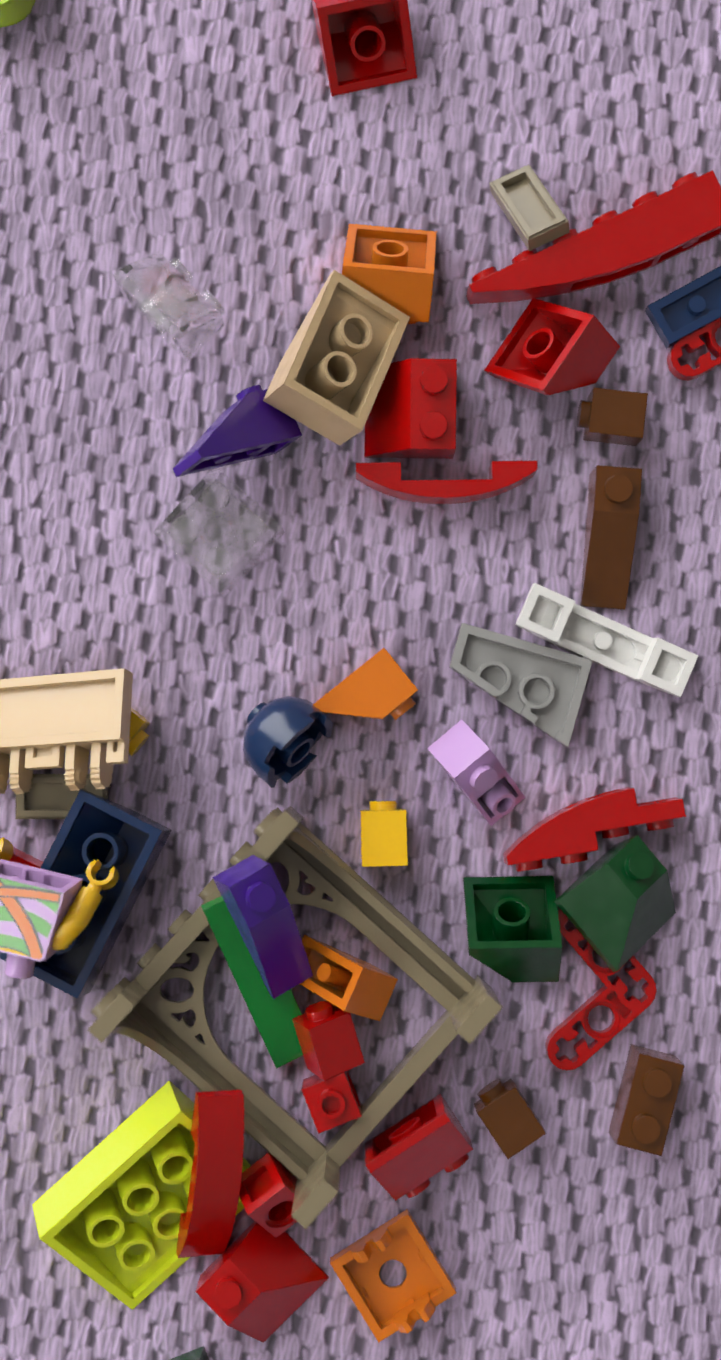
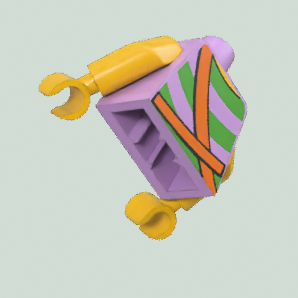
(43, 910)

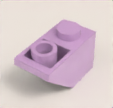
(476, 772)

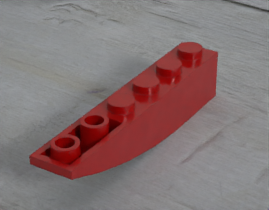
(611, 248)

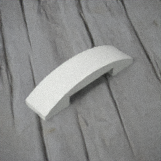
(606, 641)

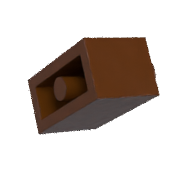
(646, 1100)

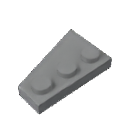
(525, 677)

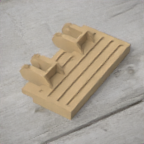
(59, 712)

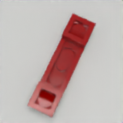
(502, 477)
(215, 1173)

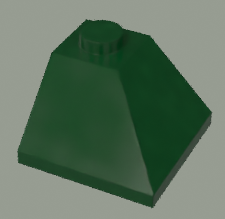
(620, 901)
(514, 926)

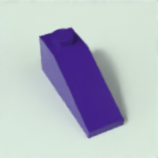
(241, 434)
(265, 923)

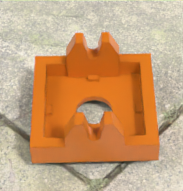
(399, 1306)

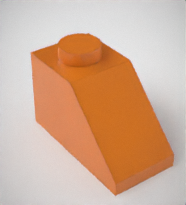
(371, 691)
(347, 980)

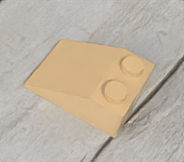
(337, 360)

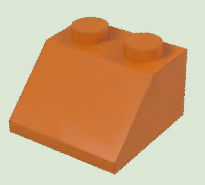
(393, 266)

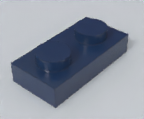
(687, 308)

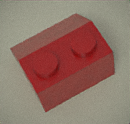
(365, 43)
(414, 411)
(417, 1149)

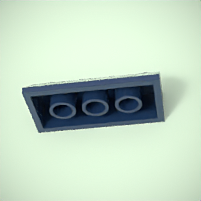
(119, 839)

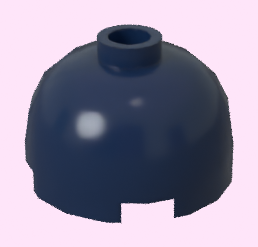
(281, 737)

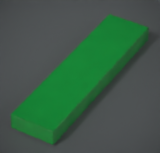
(270, 1015)

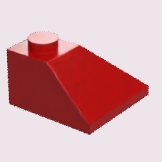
(553, 349)
(259, 1282)

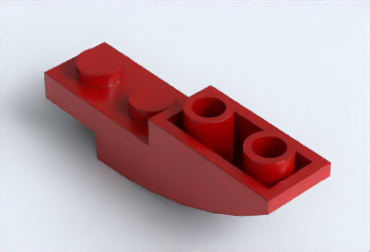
(573, 829)

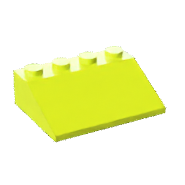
(125, 1200)

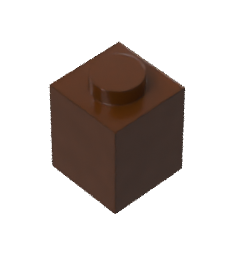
(613, 416)
(508, 1117)

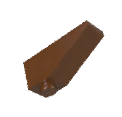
(610, 535)

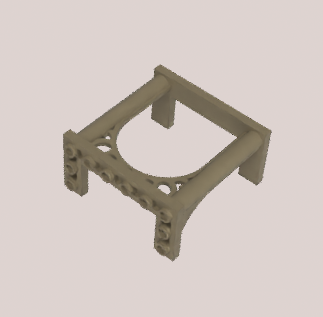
(146, 1015)

